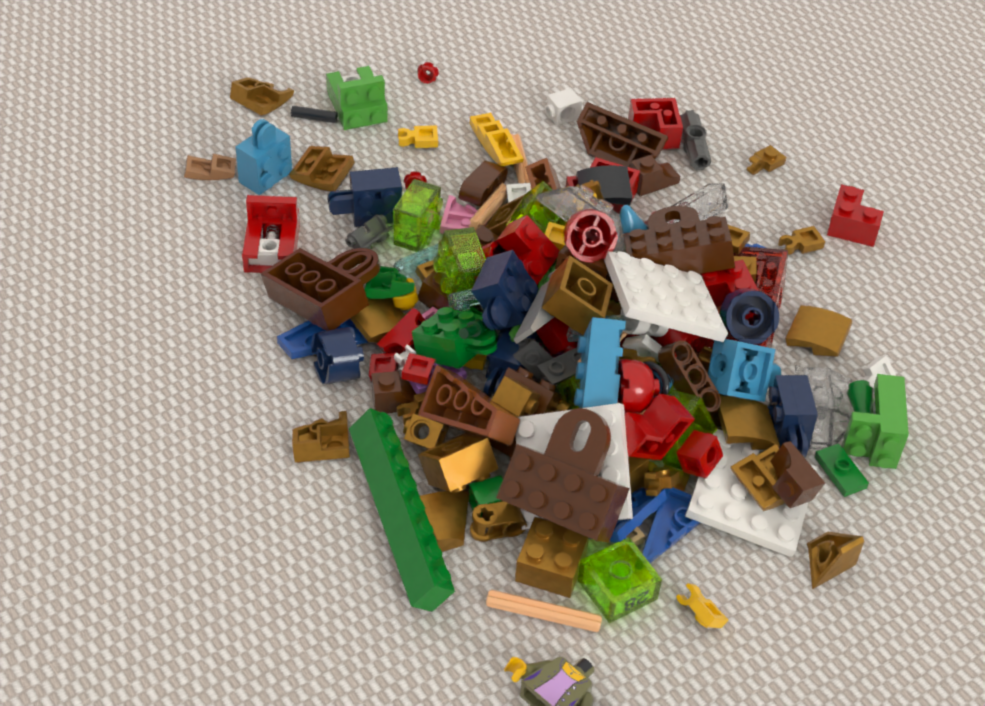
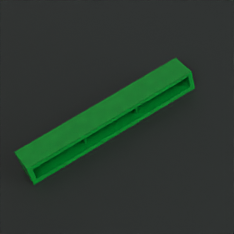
(401, 511)

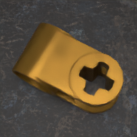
(500, 519)

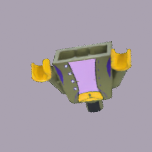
(553, 681)

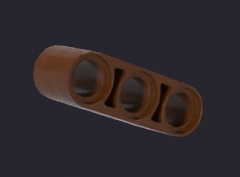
(482, 183)
(688, 364)

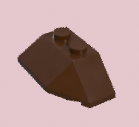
(616, 137)

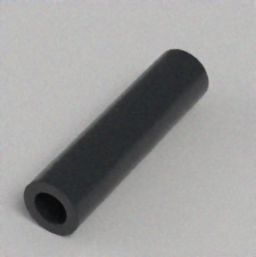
(314, 114)

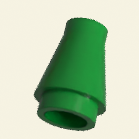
(860, 396)

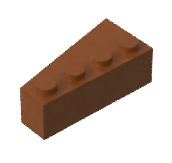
(466, 408)

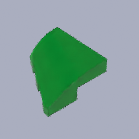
(388, 284)

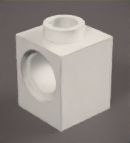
(563, 106)

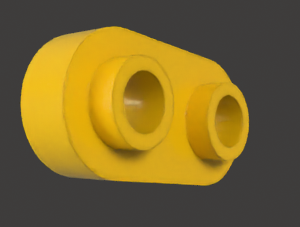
(406, 301)

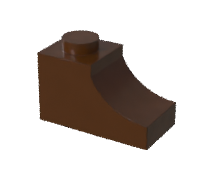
(654, 175)
(390, 391)
(796, 477)

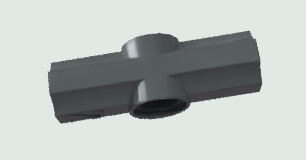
(695, 140)

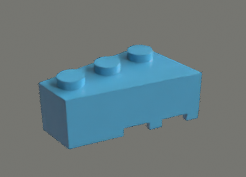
(599, 363)

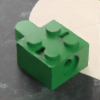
(440, 338)

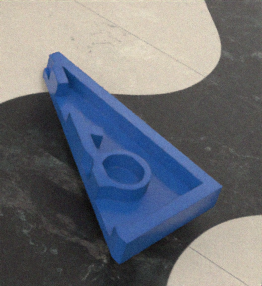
(668, 524)

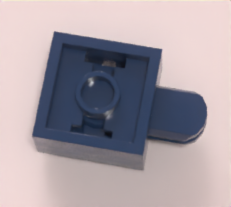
(369, 195)
(504, 291)
(502, 360)
(793, 410)

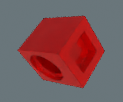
(700, 454)

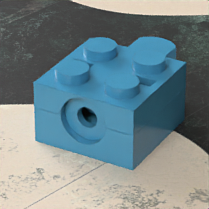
(263, 157)
(742, 369)

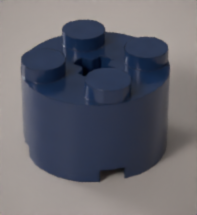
(756, 328)
(337, 355)

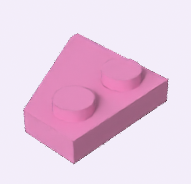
(456, 215)

